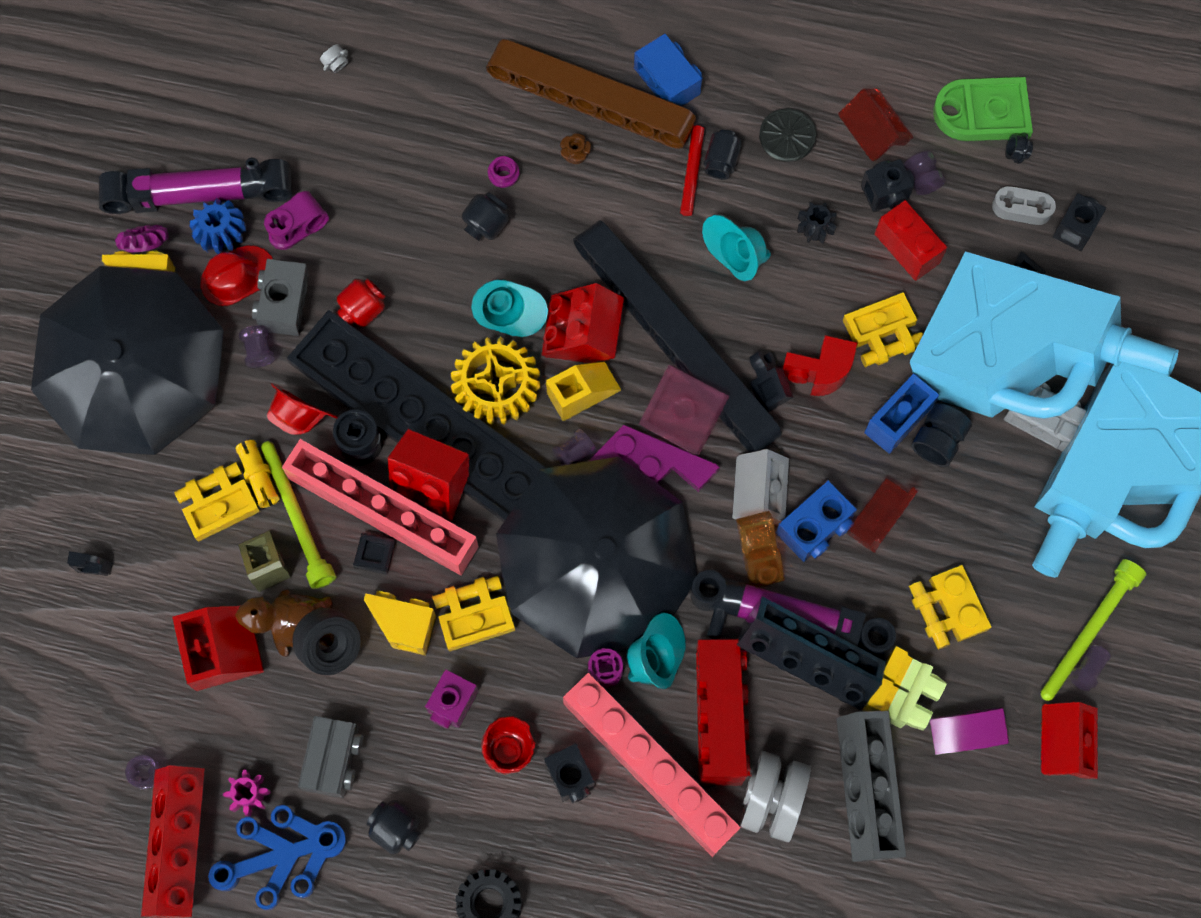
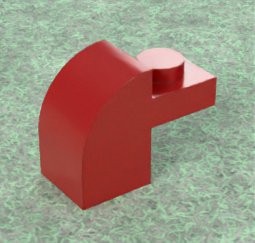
(827, 371)

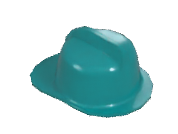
(735, 247)
(509, 308)
(658, 652)

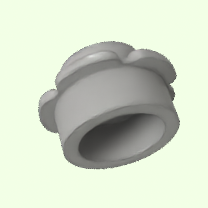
(334, 58)

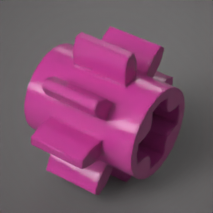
(255, 788)

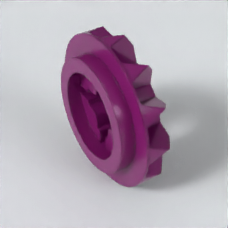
(142, 238)

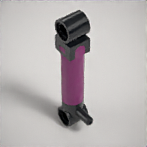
(147, 191)
(740, 599)

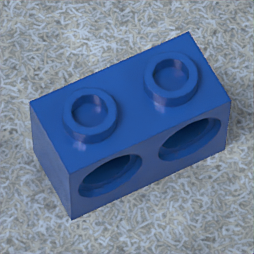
(810, 517)

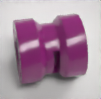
(608, 673)

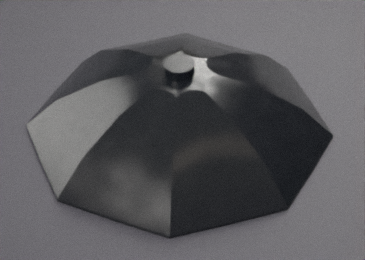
(127, 360)
(595, 555)

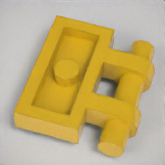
(881, 320)
(220, 509)
(958, 602)
(475, 622)

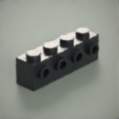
(811, 653)

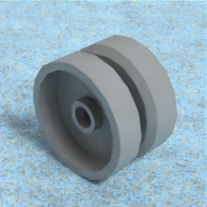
(775, 796)

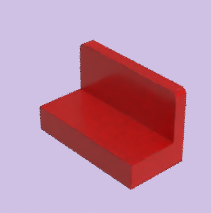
(1069, 740)

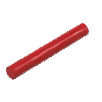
(692, 170)

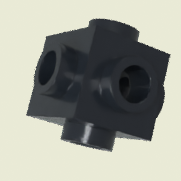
(887, 185)

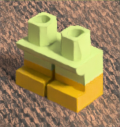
(901, 687)

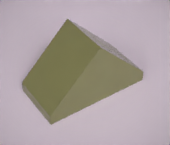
(263, 561)

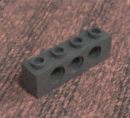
(870, 786)

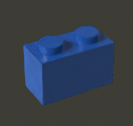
(667, 71)
(901, 413)

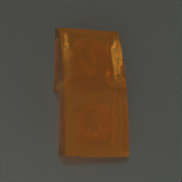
(760, 549)

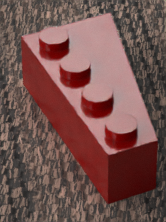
(721, 713)

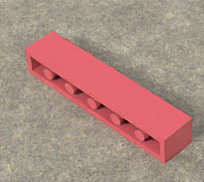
(381, 507)
(650, 764)

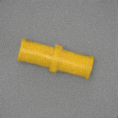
(257, 473)

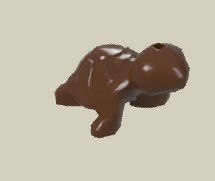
(281, 617)

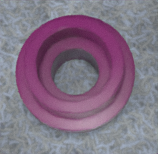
(503, 164)

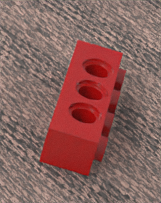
(173, 842)

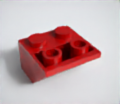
(583, 324)
(428, 473)
(216, 647)

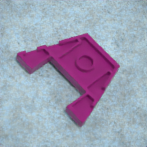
(657, 458)

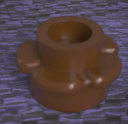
(571, 155)

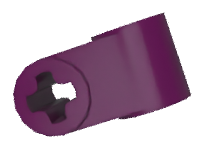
(296, 219)

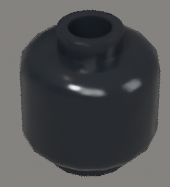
(485, 216)
(394, 826)

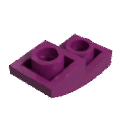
(969, 731)

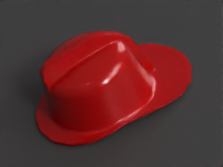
(233, 275)
(293, 413)

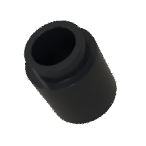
(722, 154)

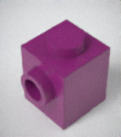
(451, 700)

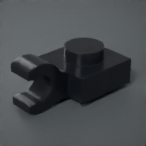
(771, 383)

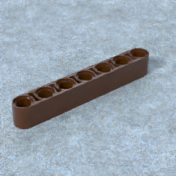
(591, 94)

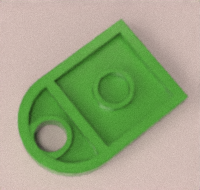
(985, 109)

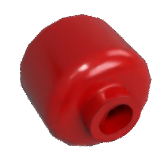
(360, 302)

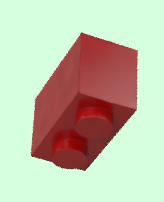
(910, 240)

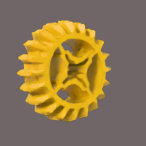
(508, 378)

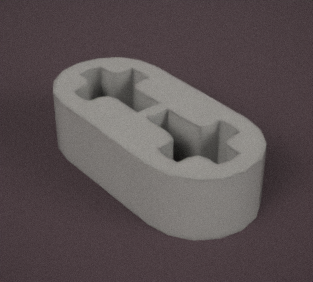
(1023, 205)

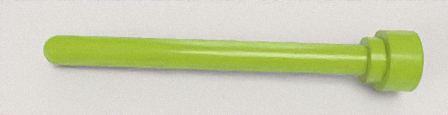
(319, 571)
(1127, 577)

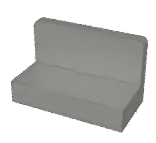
(761, 485)

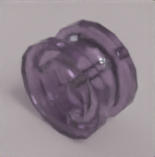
(132, 772)

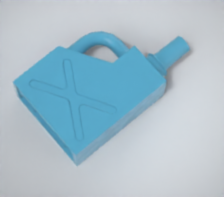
(1015, 329)
(1129, 449)

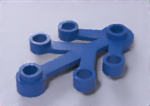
(283, 855)

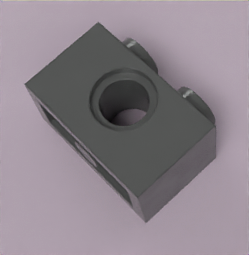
(284, 315)

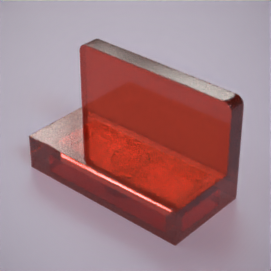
(874, 123)
(881, 515)

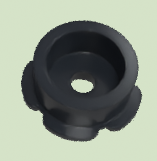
(1018, 148)

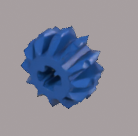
(218, 226)

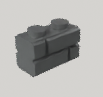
(330, 757)

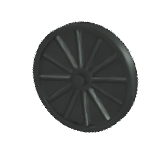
(787, 134)

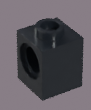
(1074, 232)
(570, 758)

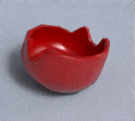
(508, 745)

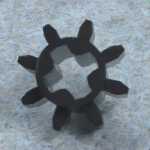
(816, 222)

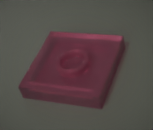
(683, 410)

